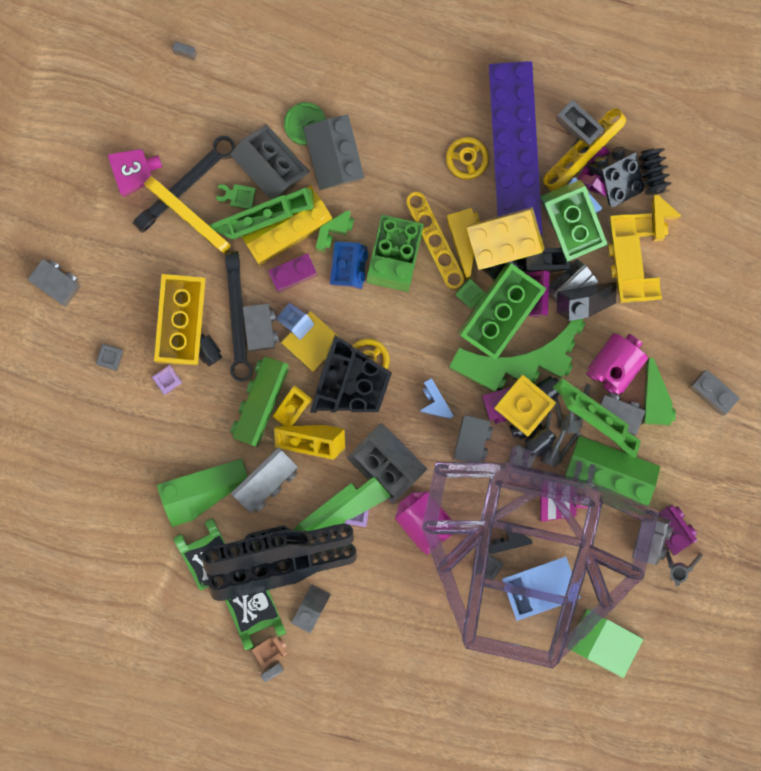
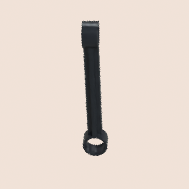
(149, 216)
(236, 311)

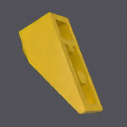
(458, 226)
(311, 439)

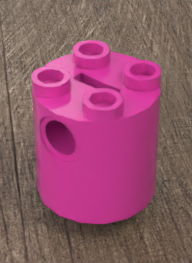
(622, 357)
(411, 516)

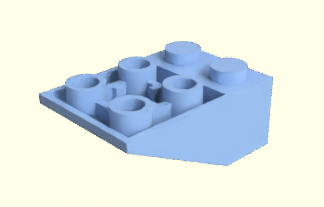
(548, 577)

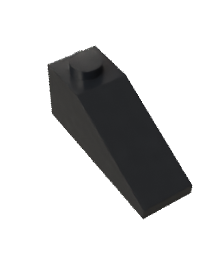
(586, 301)

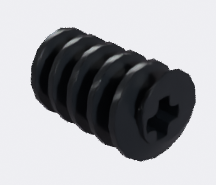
(654, 171)

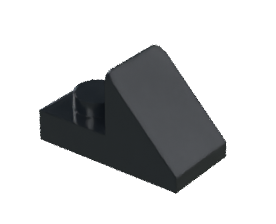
(549, 260)
(514, 541)

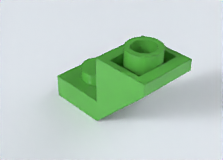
(337, 225)

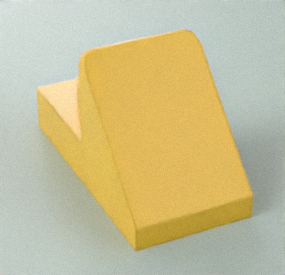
(660, 211)
(292, 407)

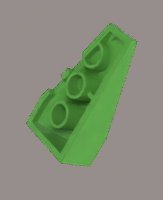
(195, 493)

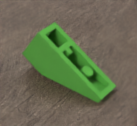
(656, 398)

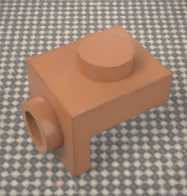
(269, 650)

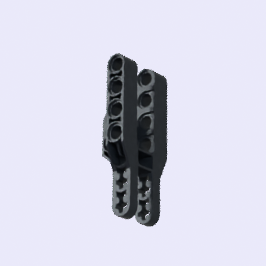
(270, 553)

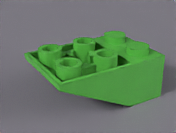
(395, 253)

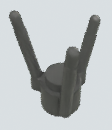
(570, 422)
(551, 455)
(679, 570)

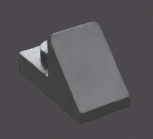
(311, 608)

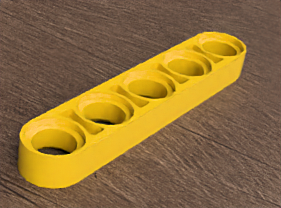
(581, 159)
(187, 215)
(443, 248)

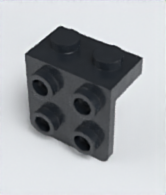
(619, 174)

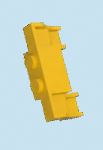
(627, 258)

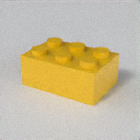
(505, 238)

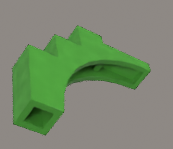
(490, 372)

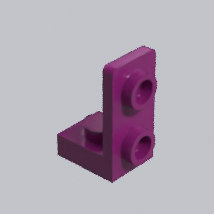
(593, 182)

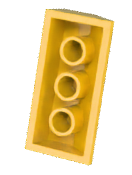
(281, 236)
(179, 320)

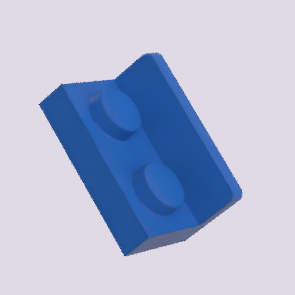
(348, 264)

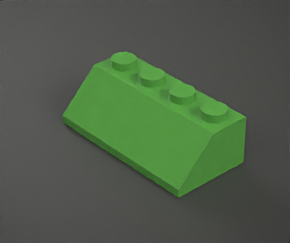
(501, 310)
(260, 402)
(614, 470)

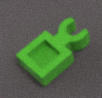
(240, 196)
(470, 293)

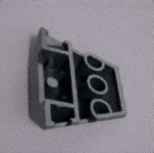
(350, 381)

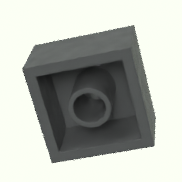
(472, 439)

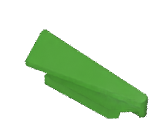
(265, 214)
(598, 417)
(346, 505)

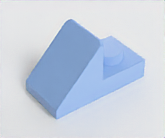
(295, 321)
(439, 407)

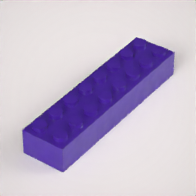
(515, 138)

